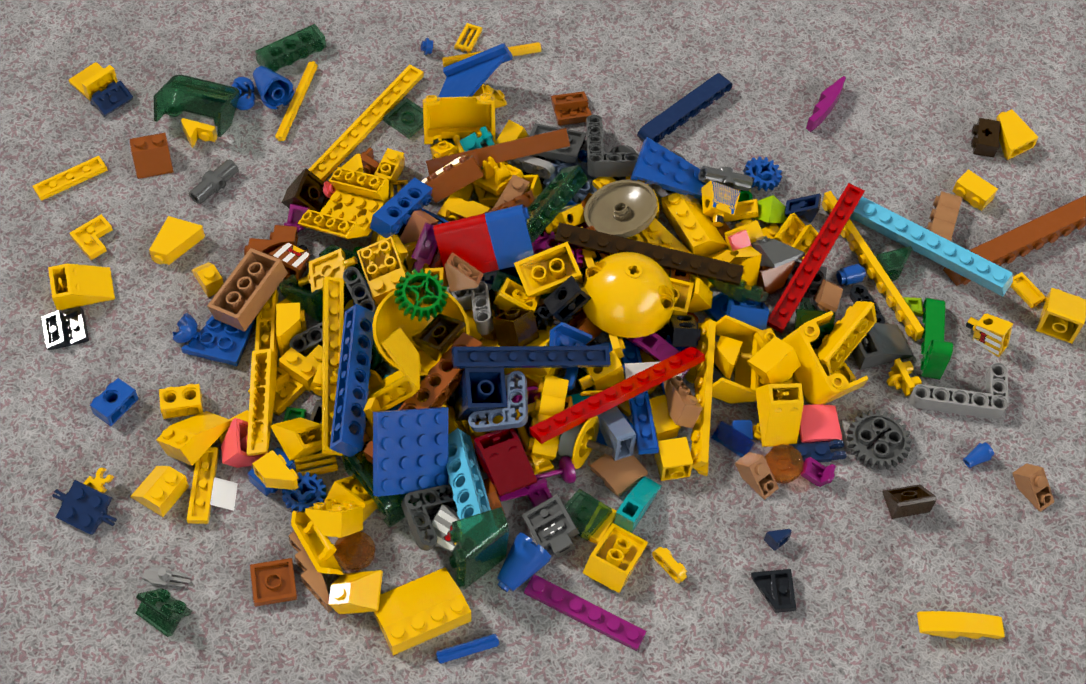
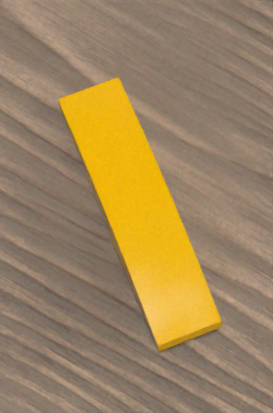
(961, 624)

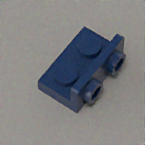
(111, 98)

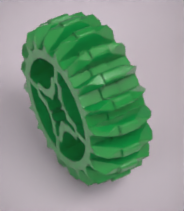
(437, 301)

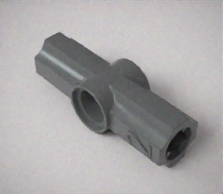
(726, 177)
(213, 181)

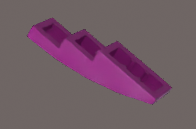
(826, 104)

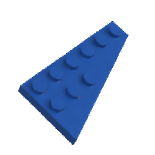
(667, 169)
(219, 342)

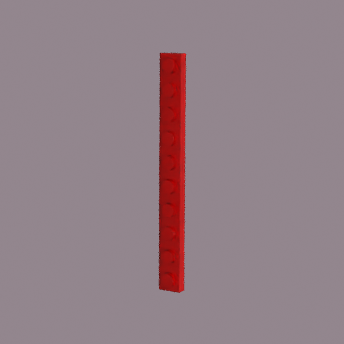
(815, 258)
(616, 394)

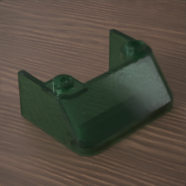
(197, 97)

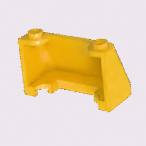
(457, 116)

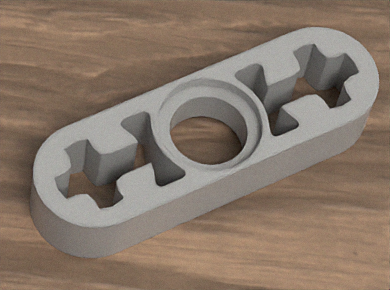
(539, 166)

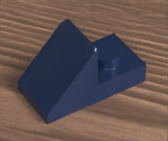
(804, 206)

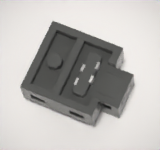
(552, 526)

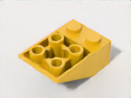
(381, 267)
(80, 285)
(779, 413)

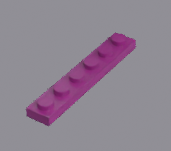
(585, 612)

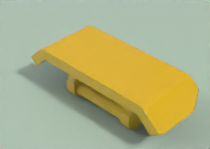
(315, 544)

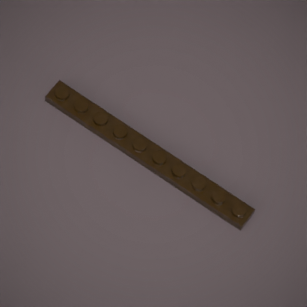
(665, 257)

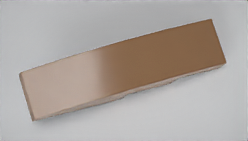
(311, 577)

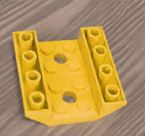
(345, 211)

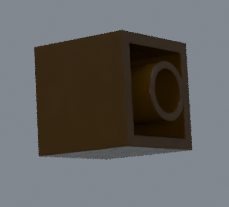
(516, 327)

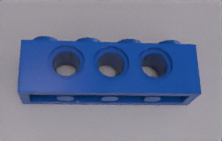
(400, 207)

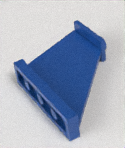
(470, 73)

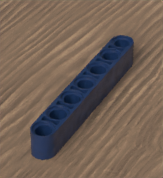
(685, 108)

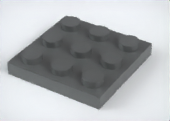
(566, 154)

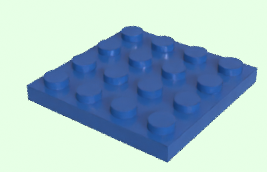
(409, 450)

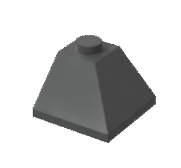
(775, 252)

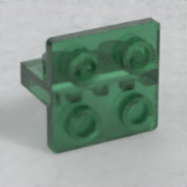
(161, 610)

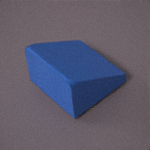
(744, 426)

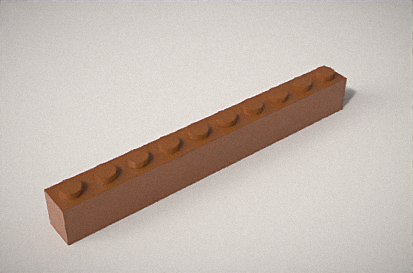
(1029, 236)

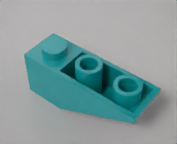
(636, 504)

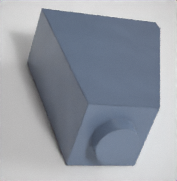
(617, 433)

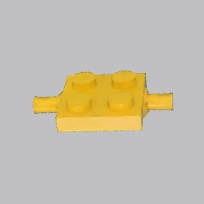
(328, 265)

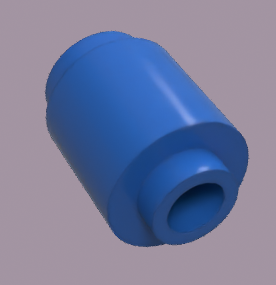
(850, 275)

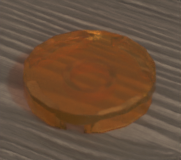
(785, 463)
(355, 551)

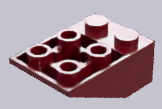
(504, 461)

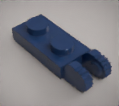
(821, 450)

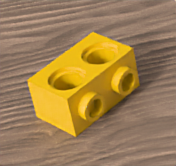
(181, 405)

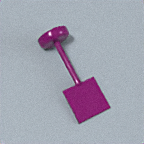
(566, 470)

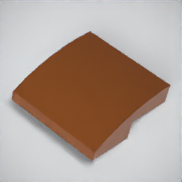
(570, 108)

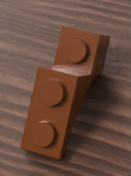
(279, 237)

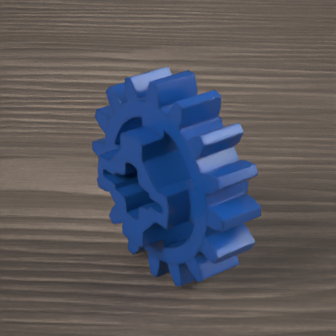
(763, 173)
(311, 494)

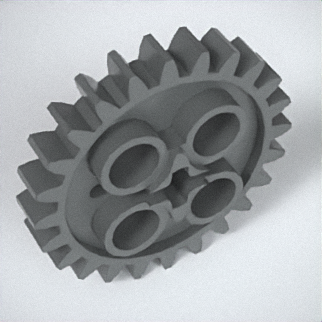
(891, 451)

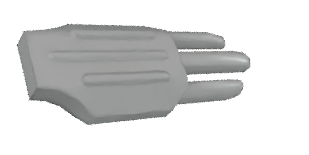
(163, 576)

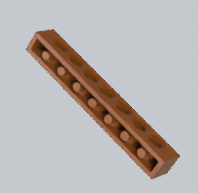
(436, 395)

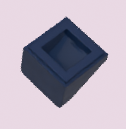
(777, 538)

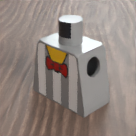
(442, 525)

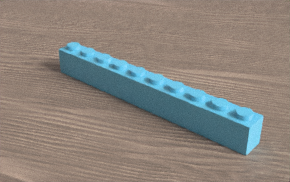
(933, 246)

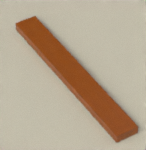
(508, 150)

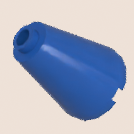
(273, 87)
(521, 562)

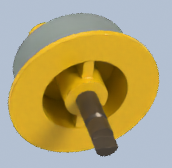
(580, 441)

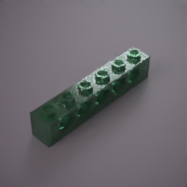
(554, 199)

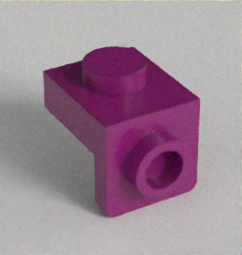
(295, 215)
(818, 473)
(539, 492)

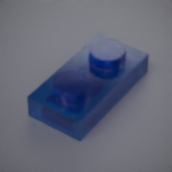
(733, 439)

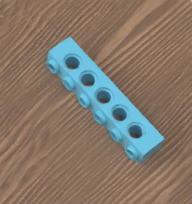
(465, 476)

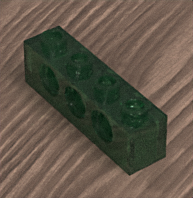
(291, 48)

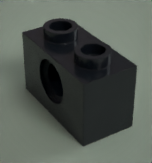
(567, 299)

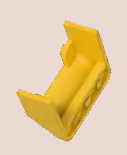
(745, 377)
(401, 383)
(816, 385)

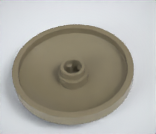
(621, 208)

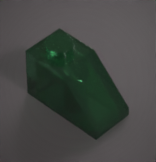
(894, 261)

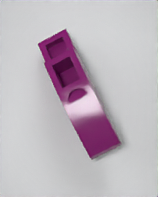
(656, 347)

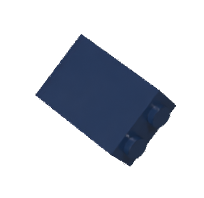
(480, 391)

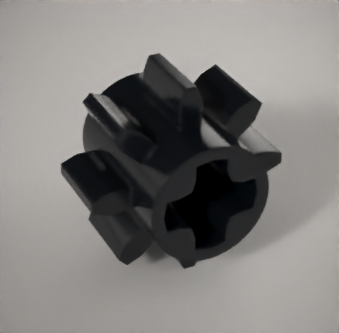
(543, 318)

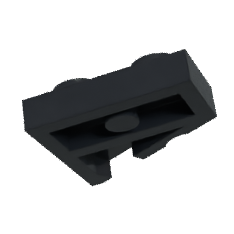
(776, 588)

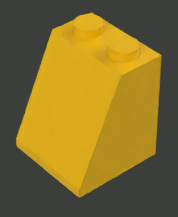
(1062, 315)

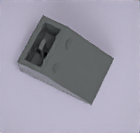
(881, 346)

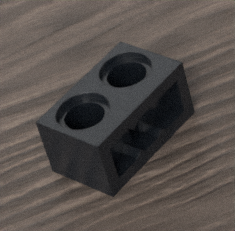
(684, 331)

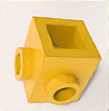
(443, 149)

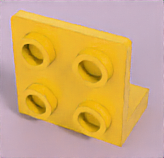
(93, 79)

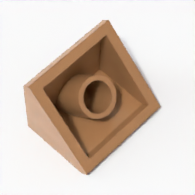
(461, 274)

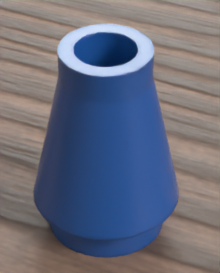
(980, 454)

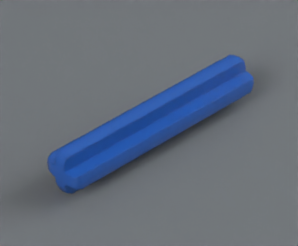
(467, 648)

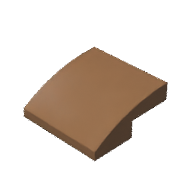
(619, 474)

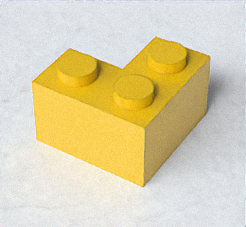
(300, 367)

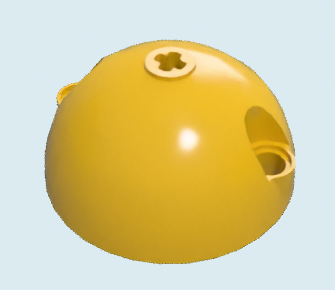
(628, 295)
(390, 318)

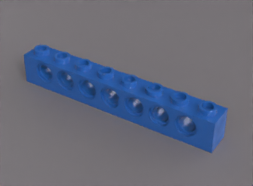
(352, 381)

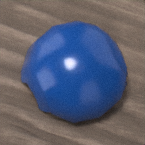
(187, 329)

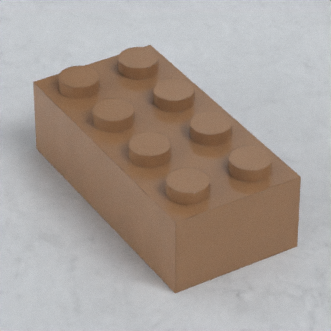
(247, 289)

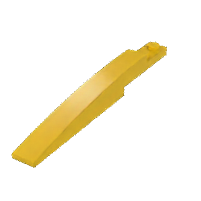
(263, 379)

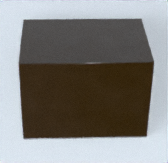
(439, 335)
(909, 501)

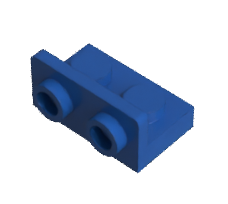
(568, 336)

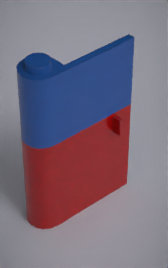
(487, 239)

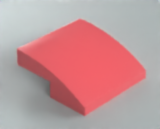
(819, 424)

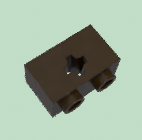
(985, 137)

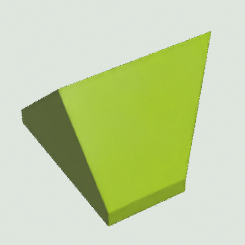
(771, 210)

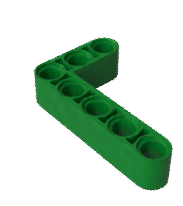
(934, 349)

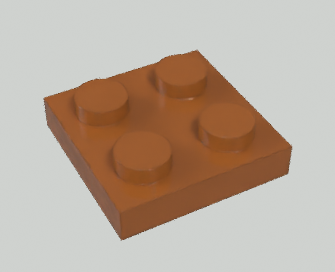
(273, 582)

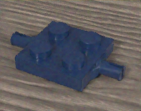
(84, 507)

